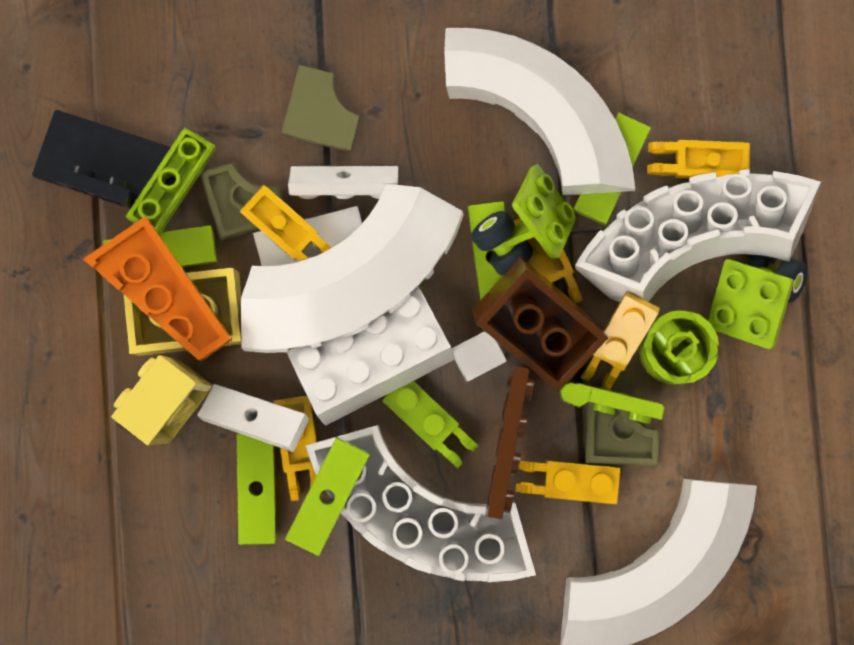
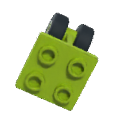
(542, 215)
(755, 298)

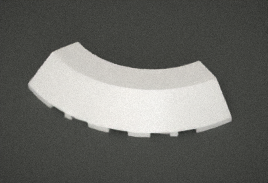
(548, 99)
(696, 224)
(353, 280)
(424, 527)
(669, 576)

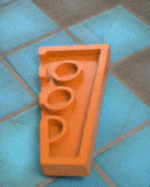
(154, 280)

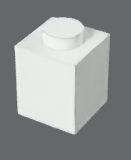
(478, 355)

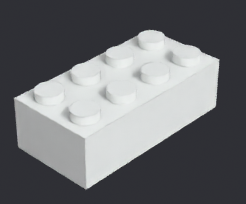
(373, 362)

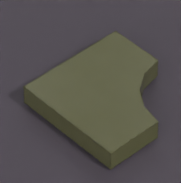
(316, 113)
(227, 195)
(619, 439)

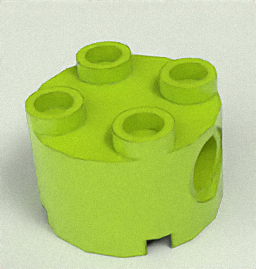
(679, 348)

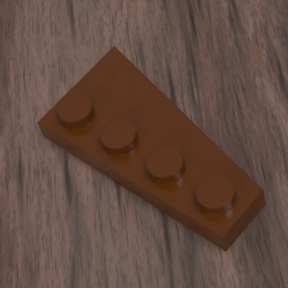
(514, 426)

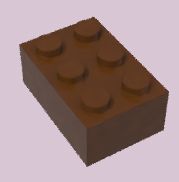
(539, 324)

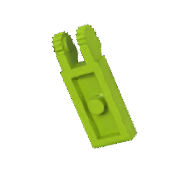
(608, 401)
(427, 419)

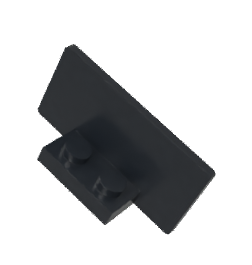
(97, 159)

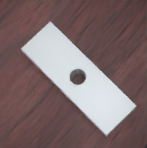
(340, 181)
(237, 413)

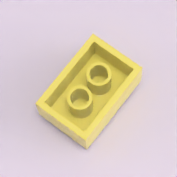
(221, 292)
(161, 400)

